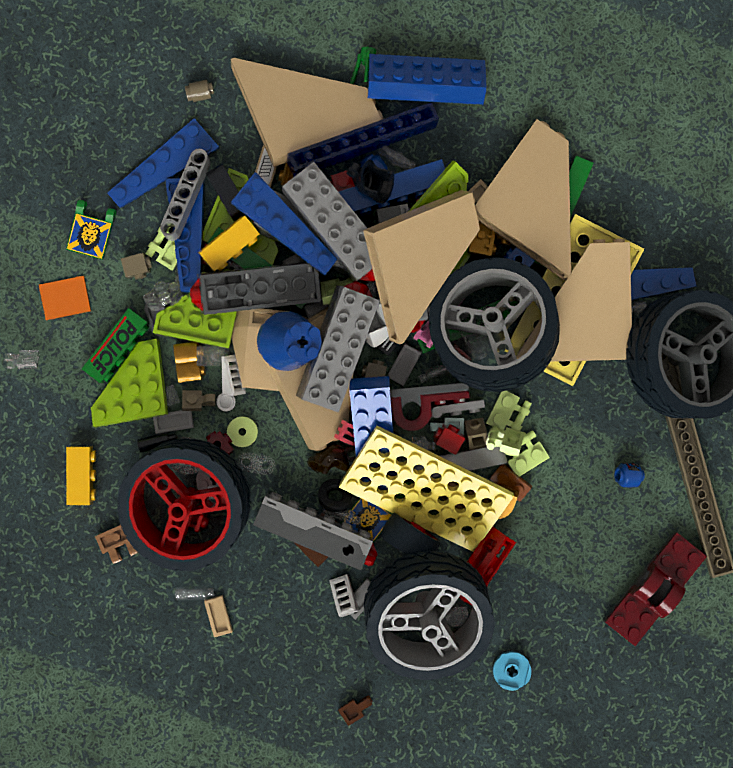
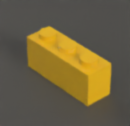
(229, 243)
(80, 475)

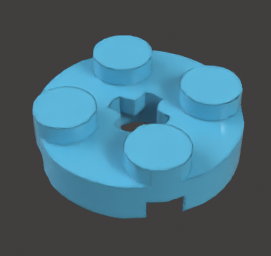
(520, 663)

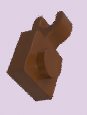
(353, 711)

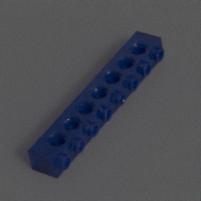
(364, 139)

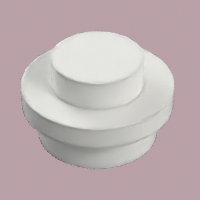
(225, 402)

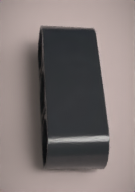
(225, 189)

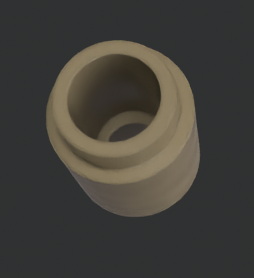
(199, 91)

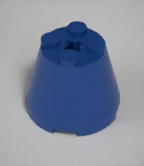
(279, 339)

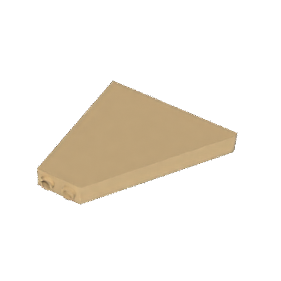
(300, 108)
(532, 199)
(416, 255)
(594, 306)
(314, 422)

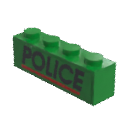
(115, 346)

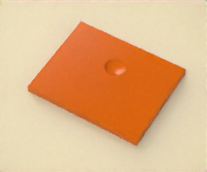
(64, 297)

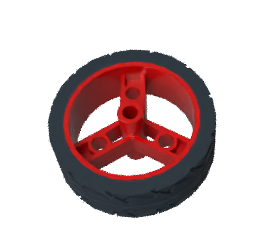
(169, 548)

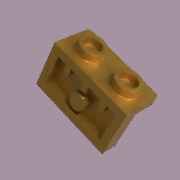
(483, 242)

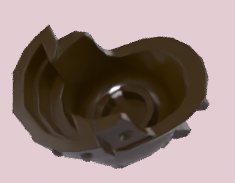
(331, 457)

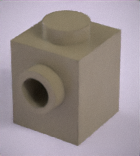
(136, 266)
(374, 369)
(476, 433)

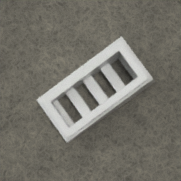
(231, 387)
(352, 600)

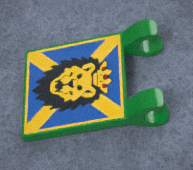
(89, 234)
(372, 517)

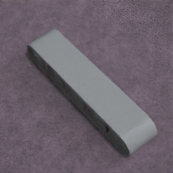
(185, 185)
(473, 459)

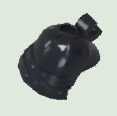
(372, 181)

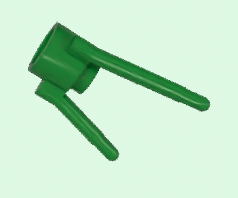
(364, 58)

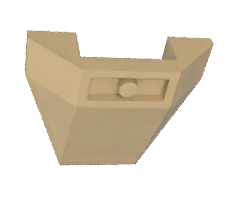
(250, 363)

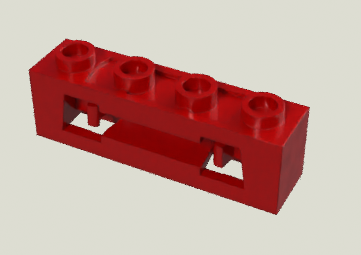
(485, 558)

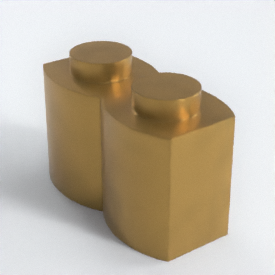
(186, 362)

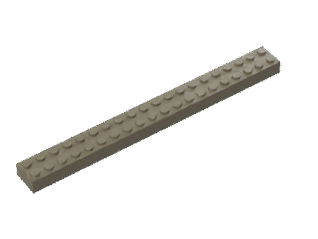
(698, 485)

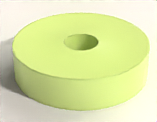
(251, 431)

